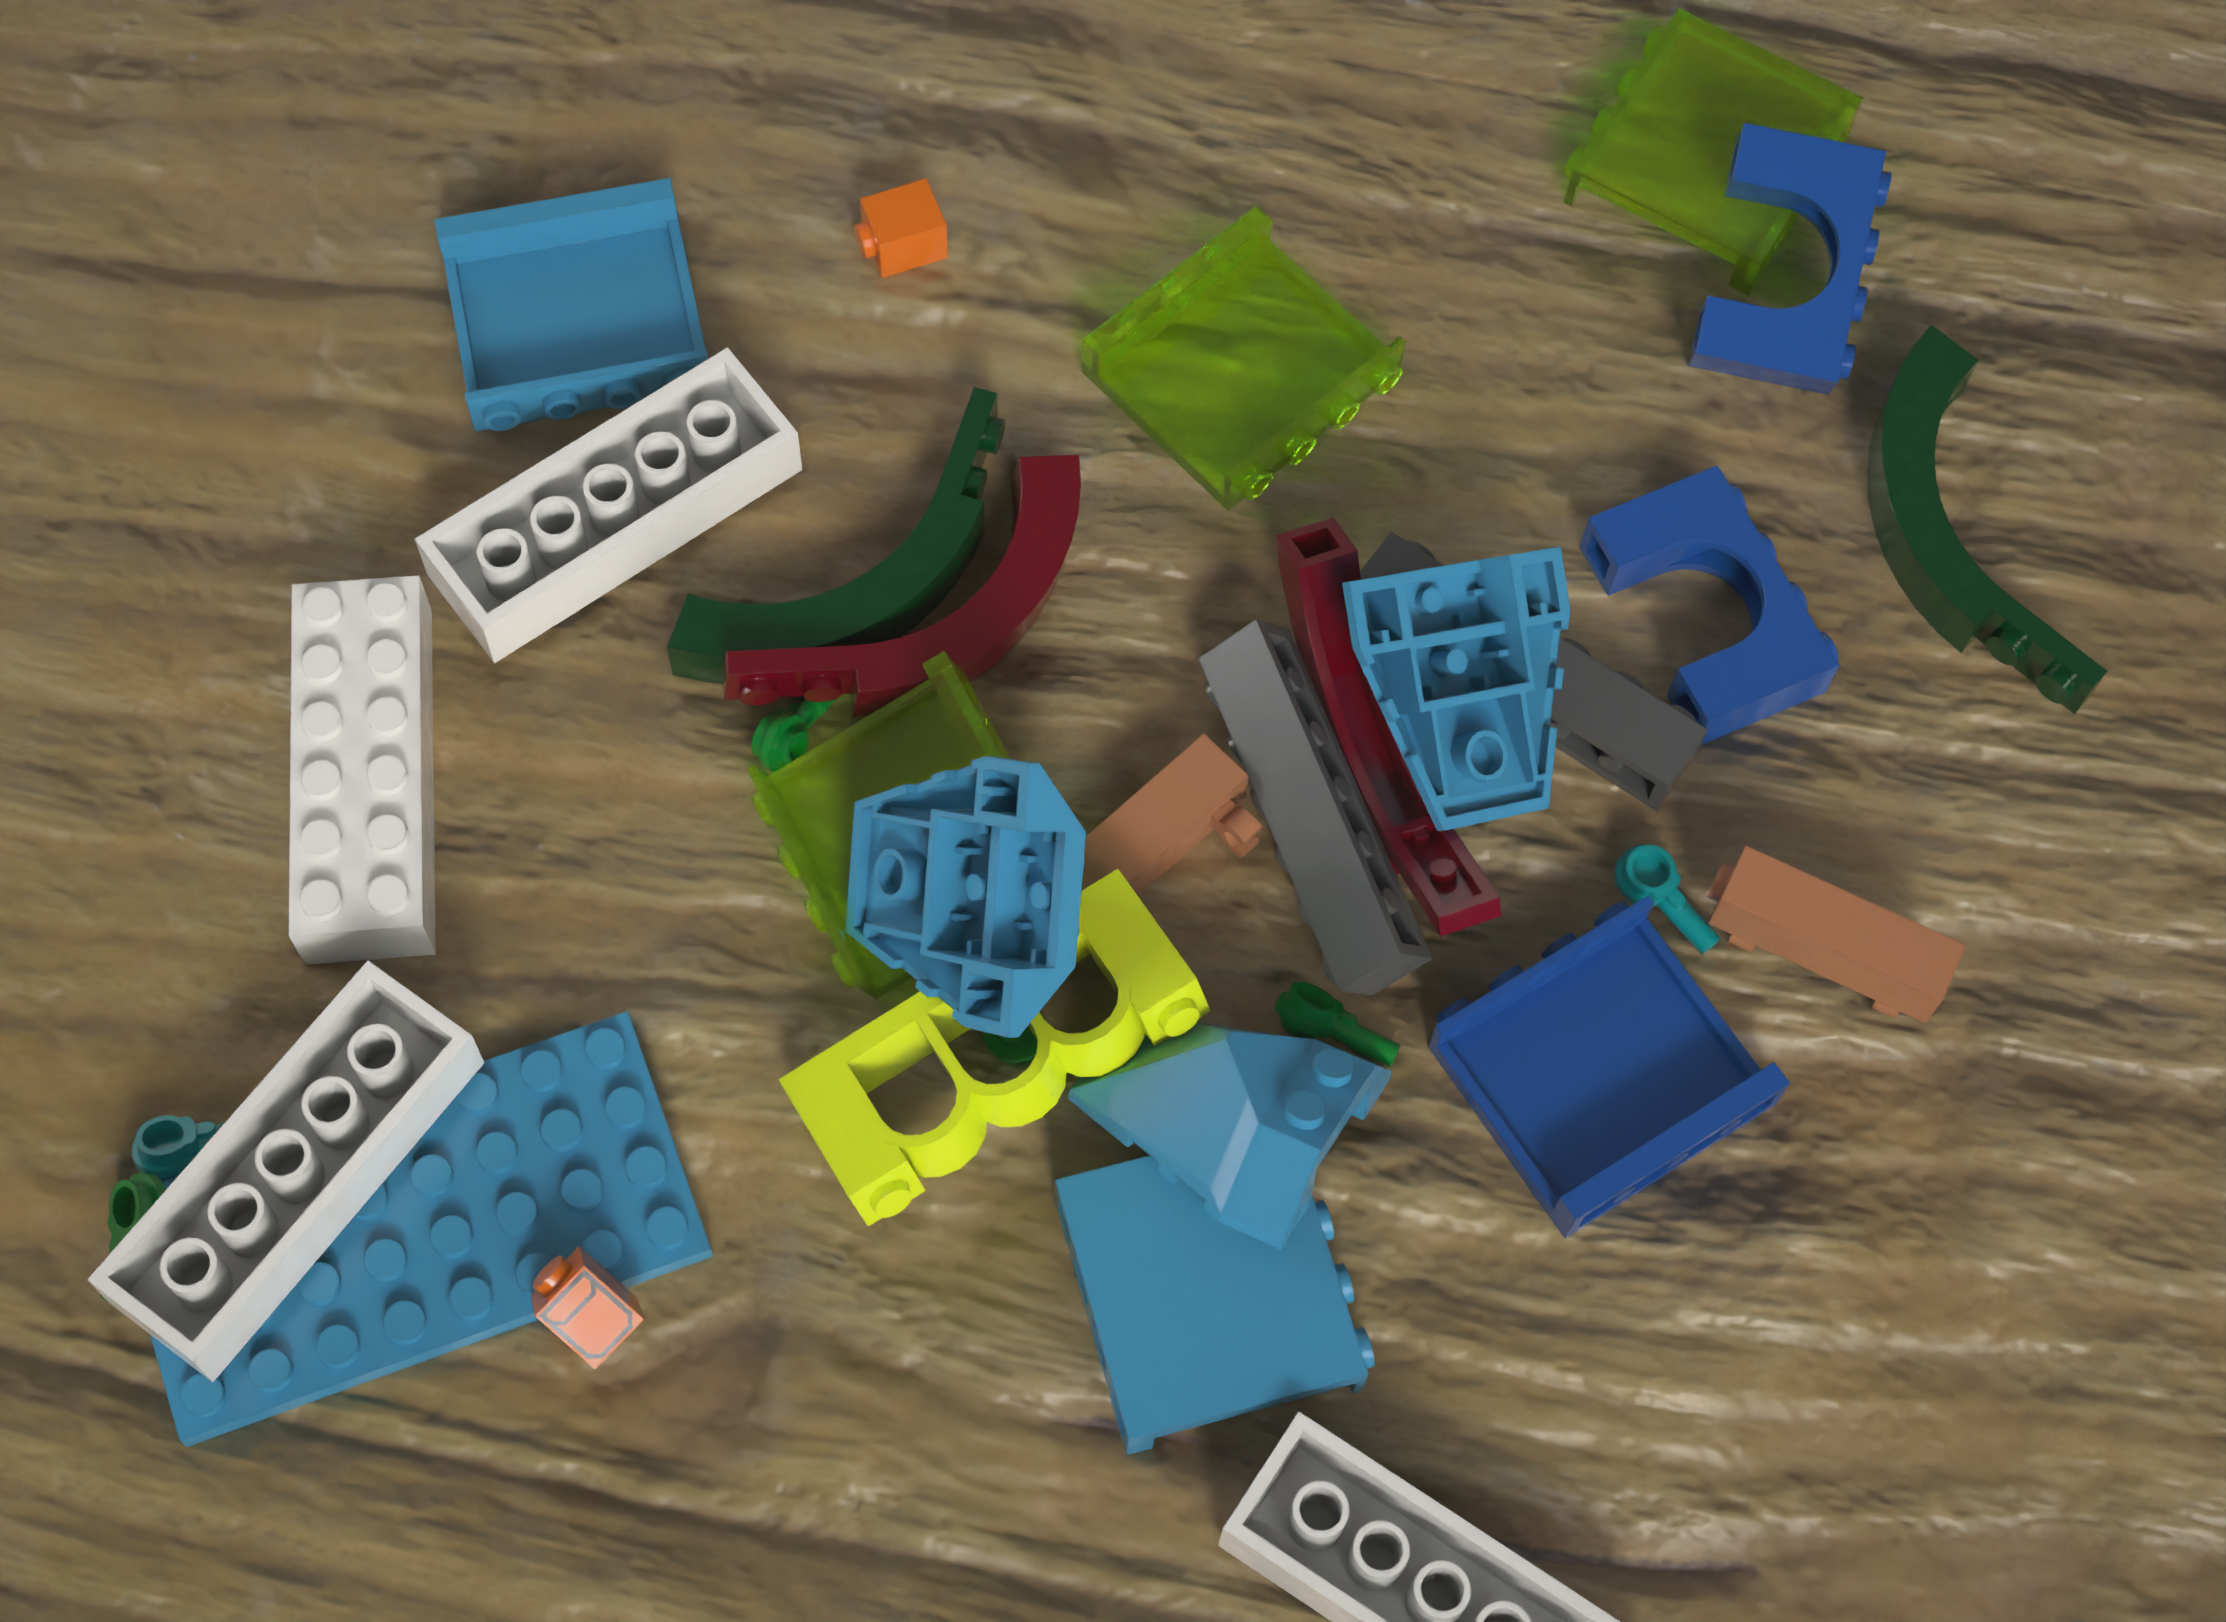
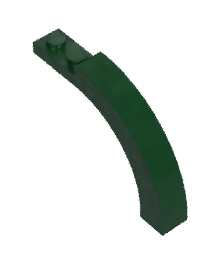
(1925, 550)
(876, 604)

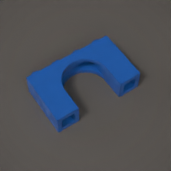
(1837, 192)
(1707, 529)

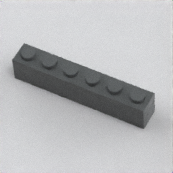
(1599, 712)
(1313, 810)

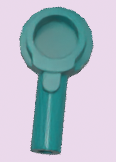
(1653, 872)
(169, 1144)

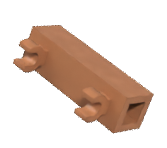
(1171, 816)
(1834, 934)

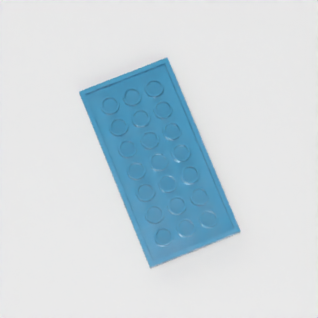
(518, 1169)

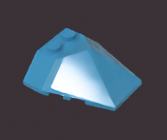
(1468, 678)
(971, 888)
(1236, 1117)

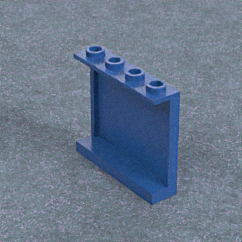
(1601, 1067)

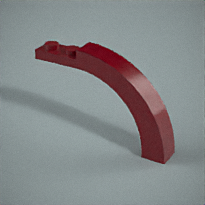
(974, 635)
(1431, 862)

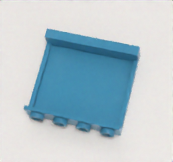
(570, 303)
(1200, 1314)

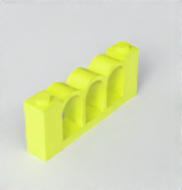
(882, 1166)

